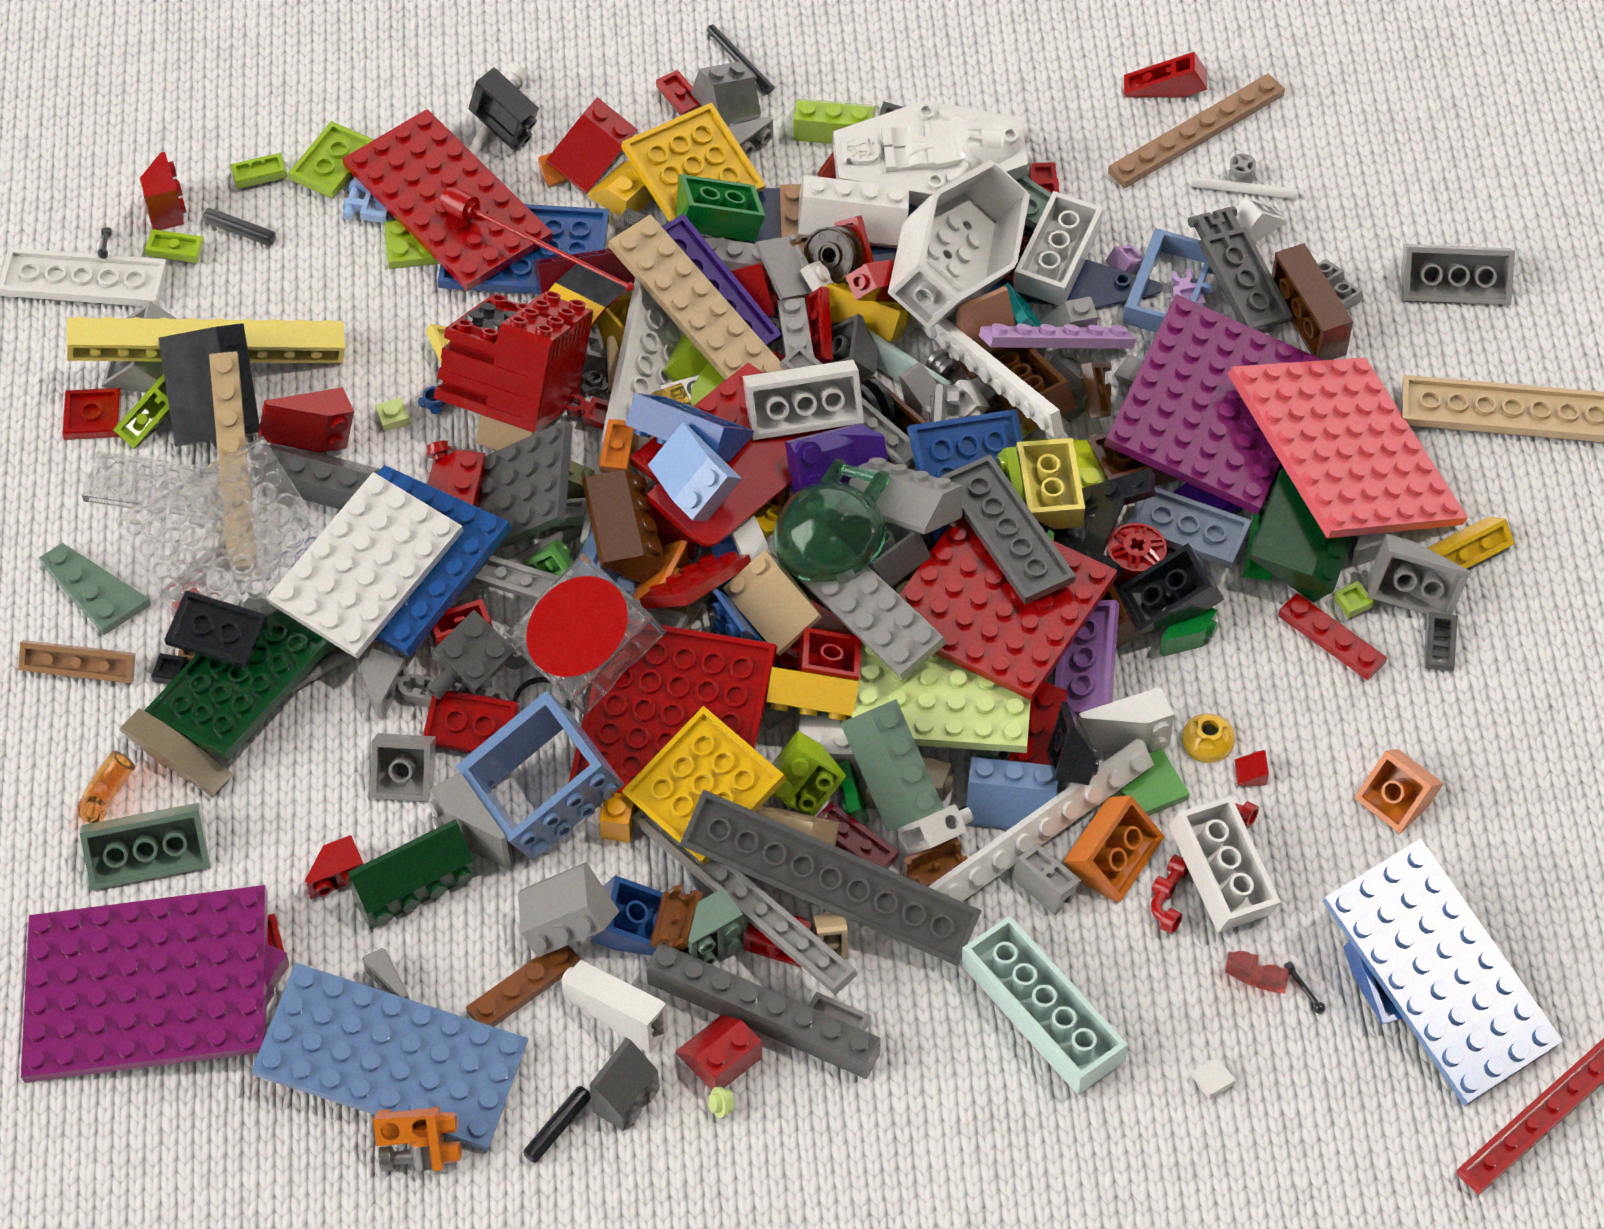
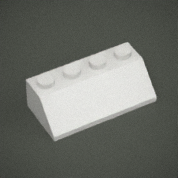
(833, 200)
(803, 399)

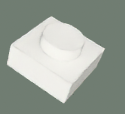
(816, 275)

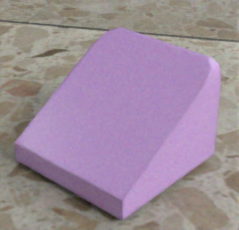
(1125, 258)

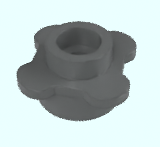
(595, 387)

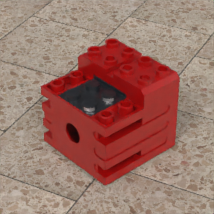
(516, 359)

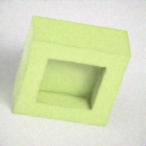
(392, 414)

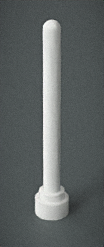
(516, 76)

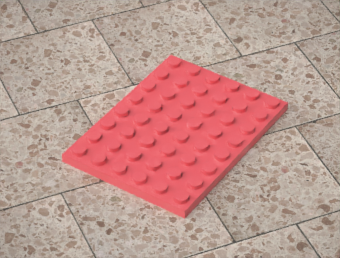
(1346, 447)

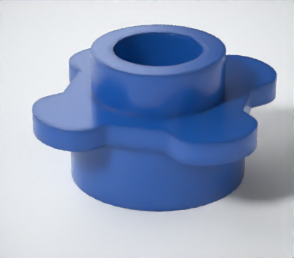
(428, 401)

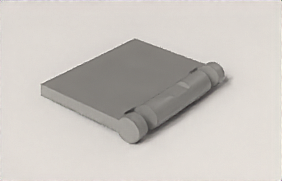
(784, 266)

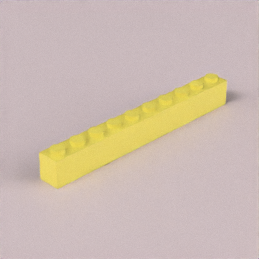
(266, 339)

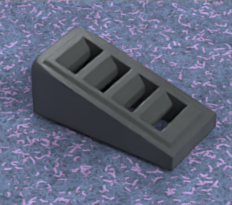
(1441, 621)

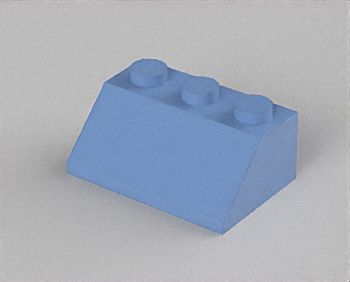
(1007, 791)

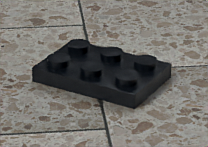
(216, 629)

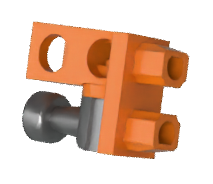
(424, 1133)

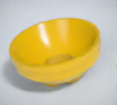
(1208, 747)

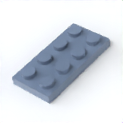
(1209, 530)

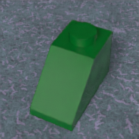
(1189, 633)

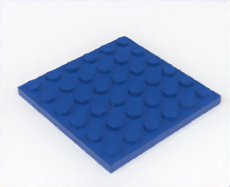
(454, 570)

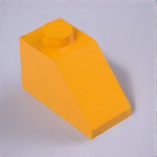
(616, 818)

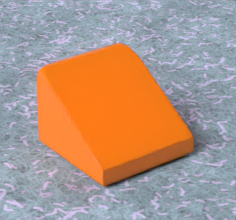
(549, 174)

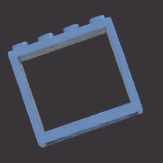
(514, 745)

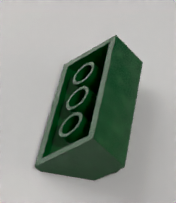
(412, 874)

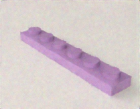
(1057, 337)

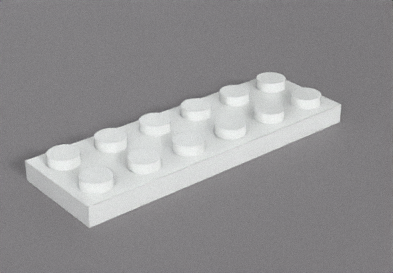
(82, 277)

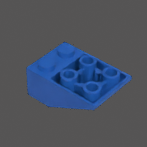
(730, 620)

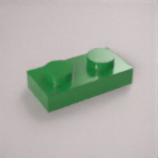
(854, 802)

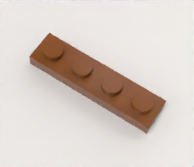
(522, 986)

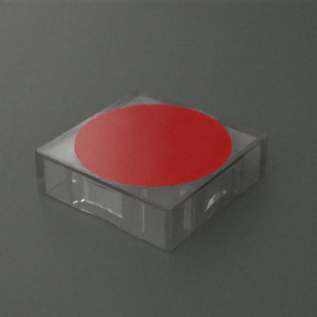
(584, 633)

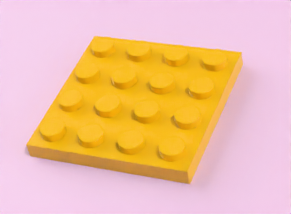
(688, 145)
(700, 758)

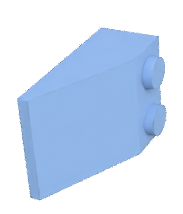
(693, 474)

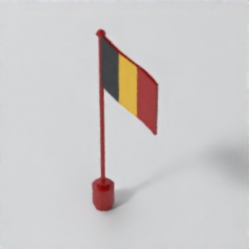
(581, 282)

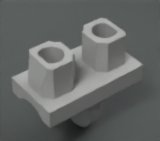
(944, 401)

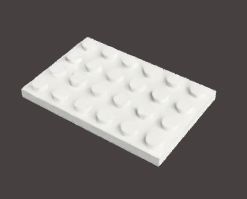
(365, 565)

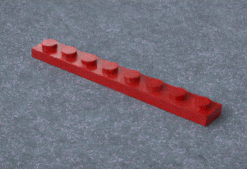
(1534, 1121)

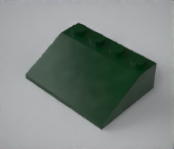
(1294, 545)

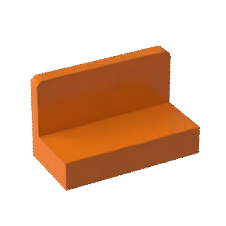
(618, 446)

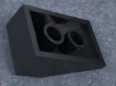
(1170, 591)

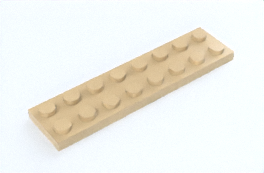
(691, 299)
(1503, 408)

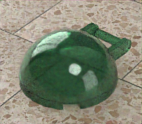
(831, 525)

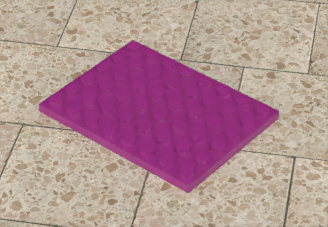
(1189, 414)
(145, 984)

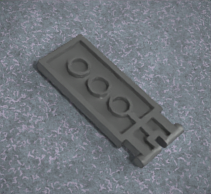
(1240, 269)

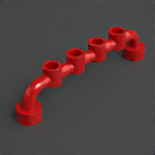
(1165, 888)

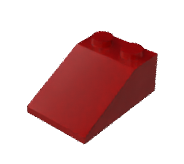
(591, 145)
(308, 420)

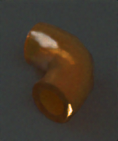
(104, 787)

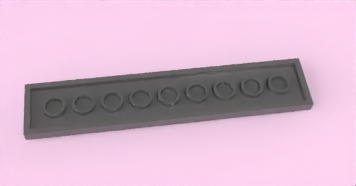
(830, 877)

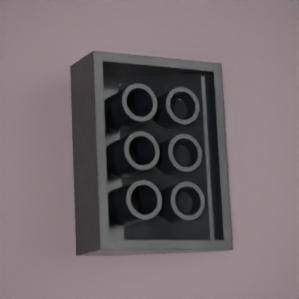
(190, 385)

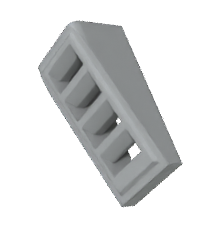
(382, 971)

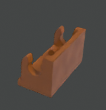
(933, 863)
(675, 918)

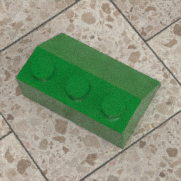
(720, 207)

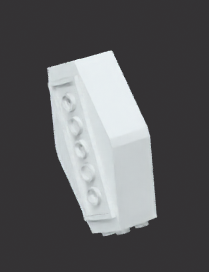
(959, 243)

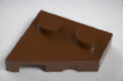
(1097, 392)

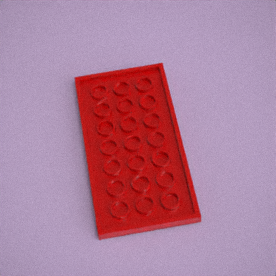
(408, 175)

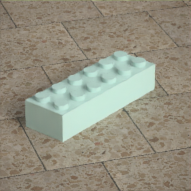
(1044, 1005)

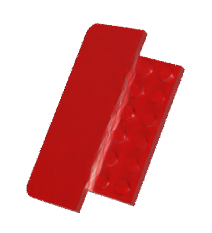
(759, 464)

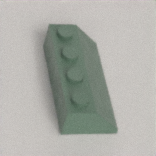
(892, 765)
(144, 846)

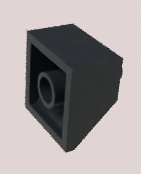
(1070, 749)

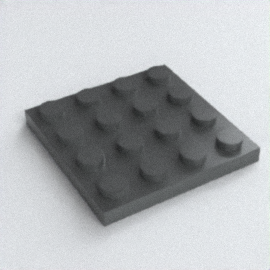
(529, 482)

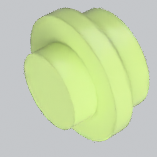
(721, 1102)

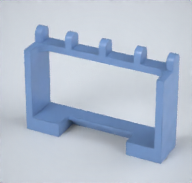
(1173, 244)

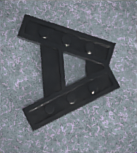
(1106, 502)

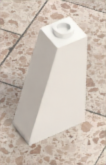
(617, 1004)

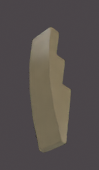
(176, 752)

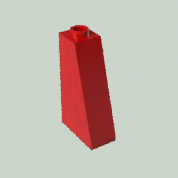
(872, 281)

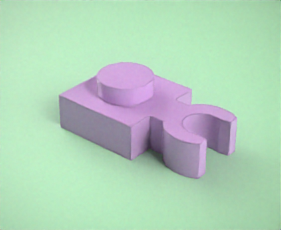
(1185, 287)

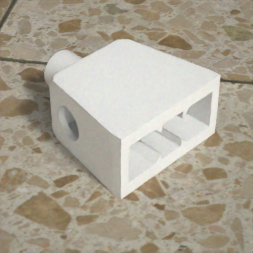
(935, 828)

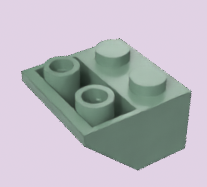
(716, 928)

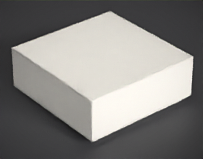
(1213, 1078)

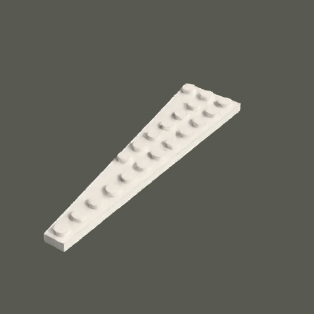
(643, 354)

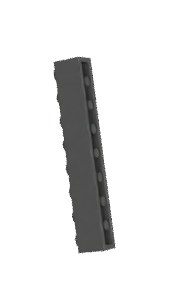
(763, 1010)

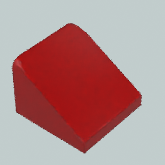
(1252, 769)

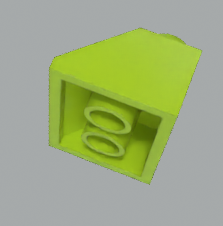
(819, 118)

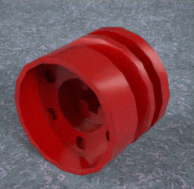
(1135, 549)

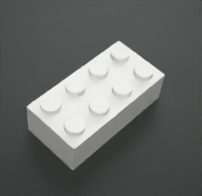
(1058, 248)
(1224, 864)

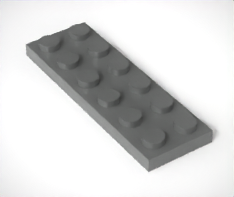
(1010, 531)

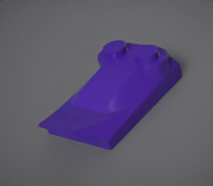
(813, 454)

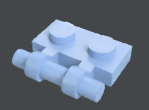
(369, 207)

